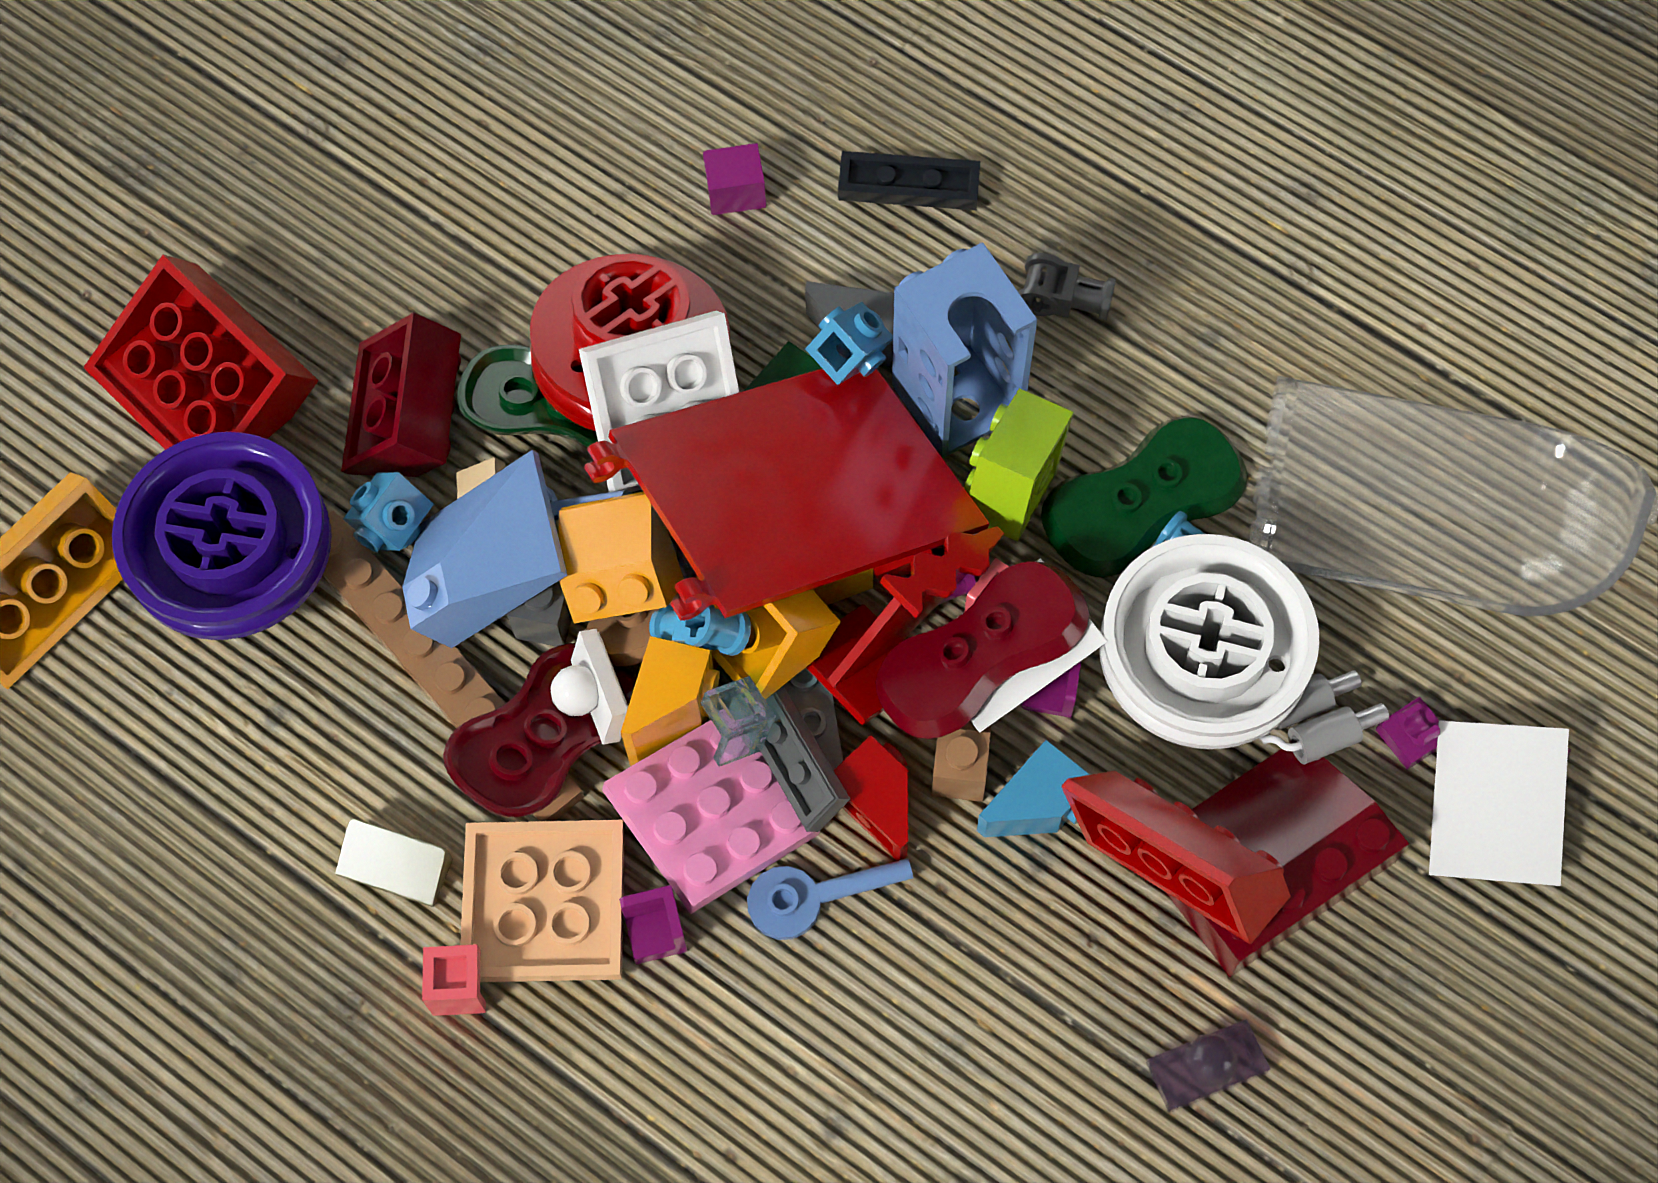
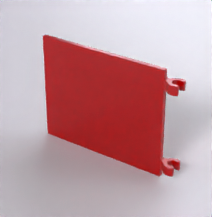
(789, 487)

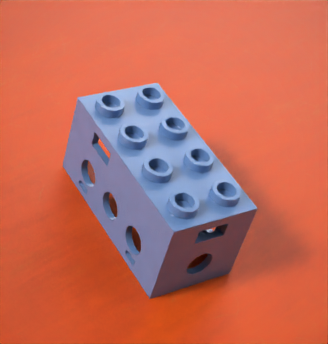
(960, 321)

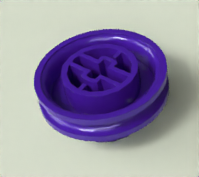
(217, 533)

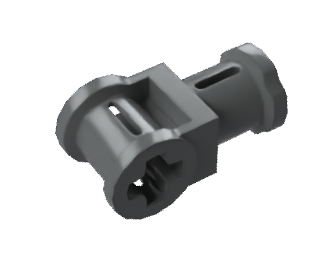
(1063, 288)

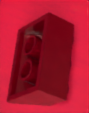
(402, 399)

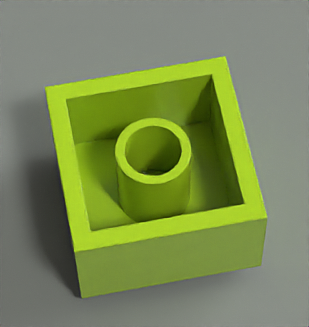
(1017, 461)

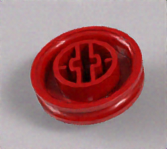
(602, 303)

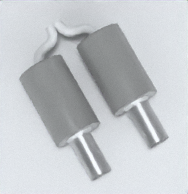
(1332, 730)

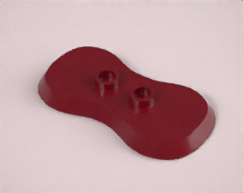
(946, 674)
(523, 751)

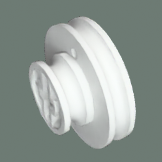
(1218, 598)

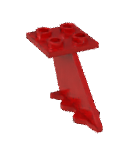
(863, 641)

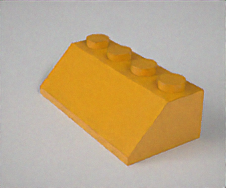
(53, 571)

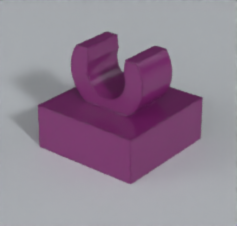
(1411, 732)

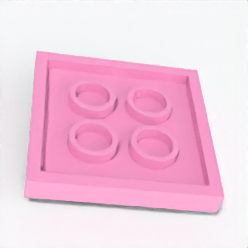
(703, 820)

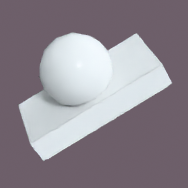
(591, 687)

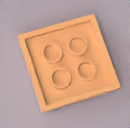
(545, 899)

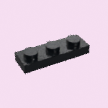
(909, 180)

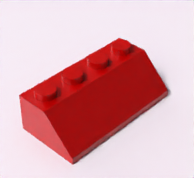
(1178, 851)

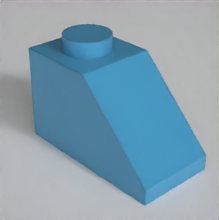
(1032, 797)

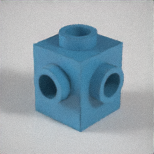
(850, 342)
(387, 512)

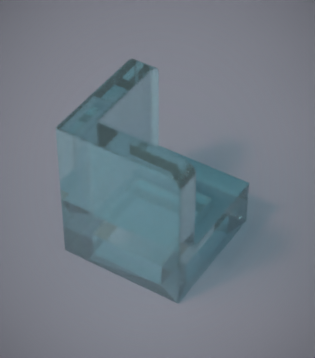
(740, 718)

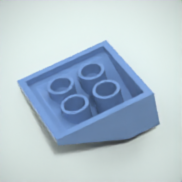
(484, 555)

